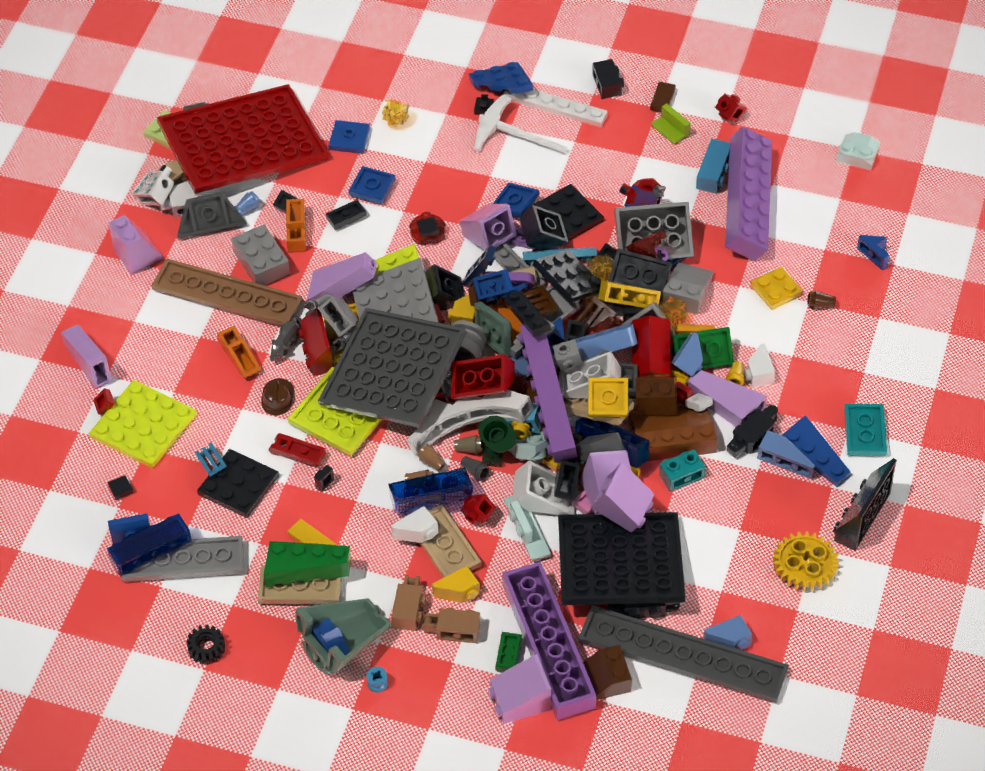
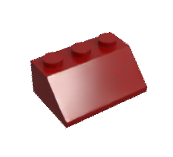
(316, 343)
(482, 376)

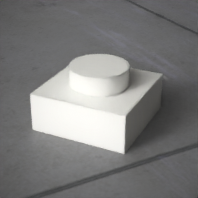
(699, 402)

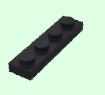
(527, 313)

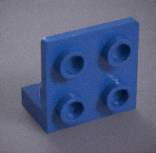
(495, 285)

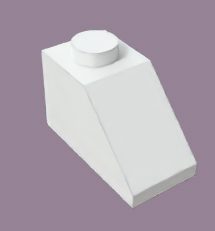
(760, 368)
(415, 527)

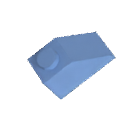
(689, 355)
(730, 633)

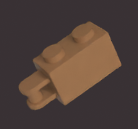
(407, 604)
(453, 625)

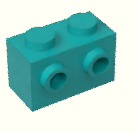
(682, 470)

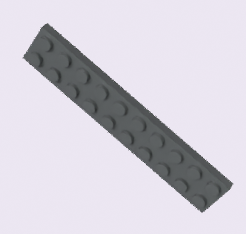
(685, 653)

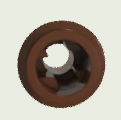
(820, 300)

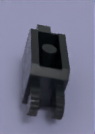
(751, 433)
(644, 610)

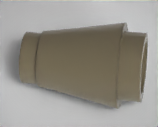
(469, 445)

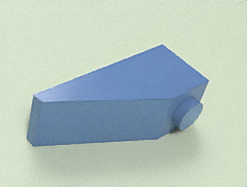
(783, 454)

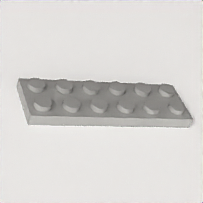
(194, 559)

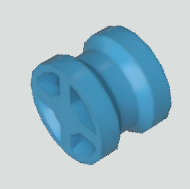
(377, 685)

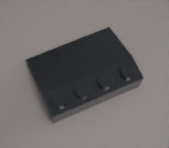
(865, 506)

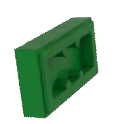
(508, 651)

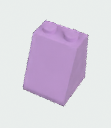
(489, 225)
(133, 245)
(597, 468)
(623, 498)
(521, 691)

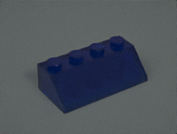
(430, 490)

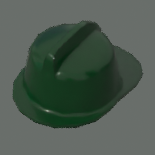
(497, 434)

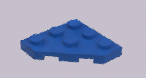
(503, 77)

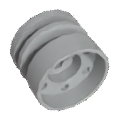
(473, 342)

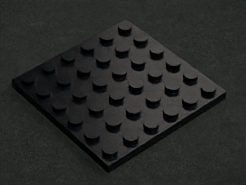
(620, 566)

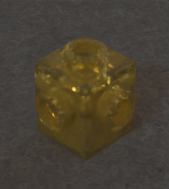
(395, 112)
(600, 267)
(674, 310)

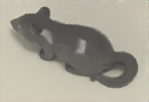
(287, 336)

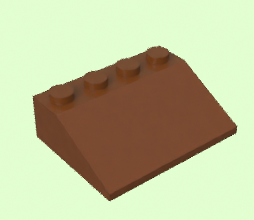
(676, 433)

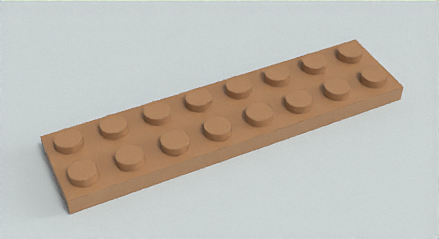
(226, 292)

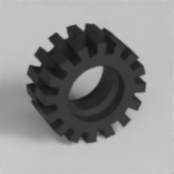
(205, 654)

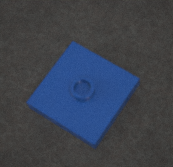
(349, 136)
(372, 184)
(518, 197)
(124, 527)

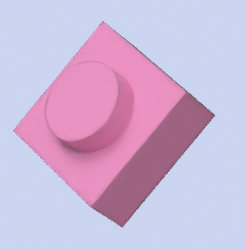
(582, 503)

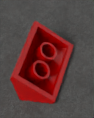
(653, 346)

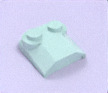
(858, 150)
(531, 448)

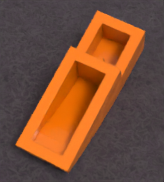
(295, 225)
(238, 352)

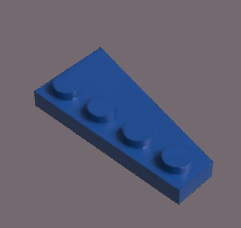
(818, 451)

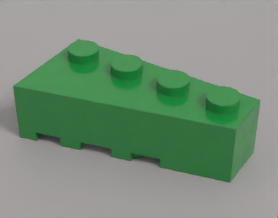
(305, 561)

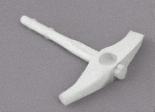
(491, 121)

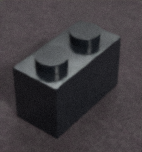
(607, 78)

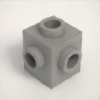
(567, 355)

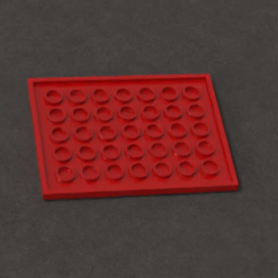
(242, 138)

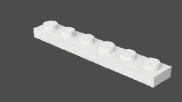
(560, 106)

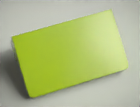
(672, 125)

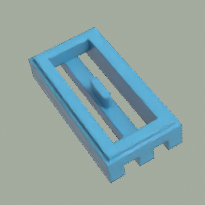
(205, 452)

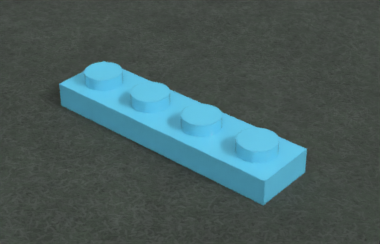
(585, 252)

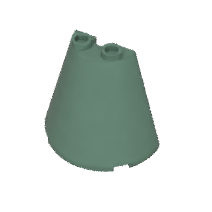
(357, 621)

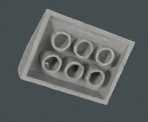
(643, 221)

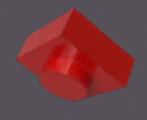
(683, 392)
(103, 401)

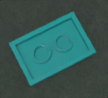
(865, 429)

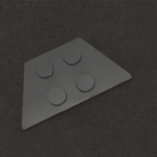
(208, 214)

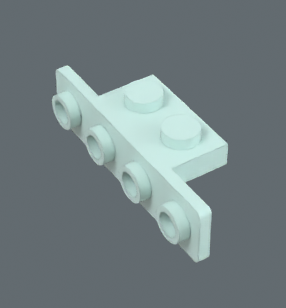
(527, 530)

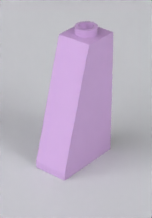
(342, 276)
(87, 356)
(729, 399)

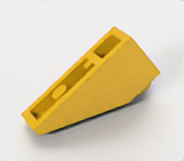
(627, 294)

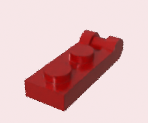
(297, 449)

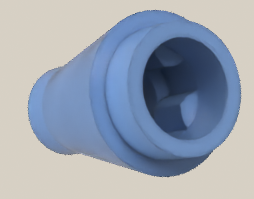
(247, 203)

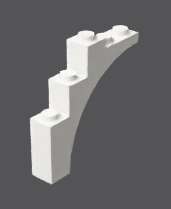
(446, 417)

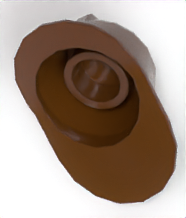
(277, 396)

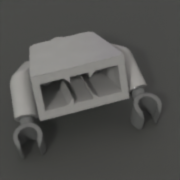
(338, 316)

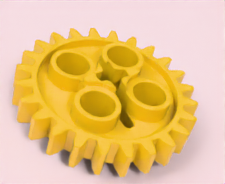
(805, 561)

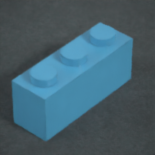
(713, 166)

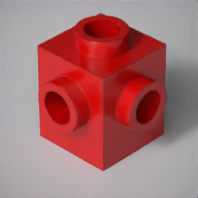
(730, 107)
(477, 508)

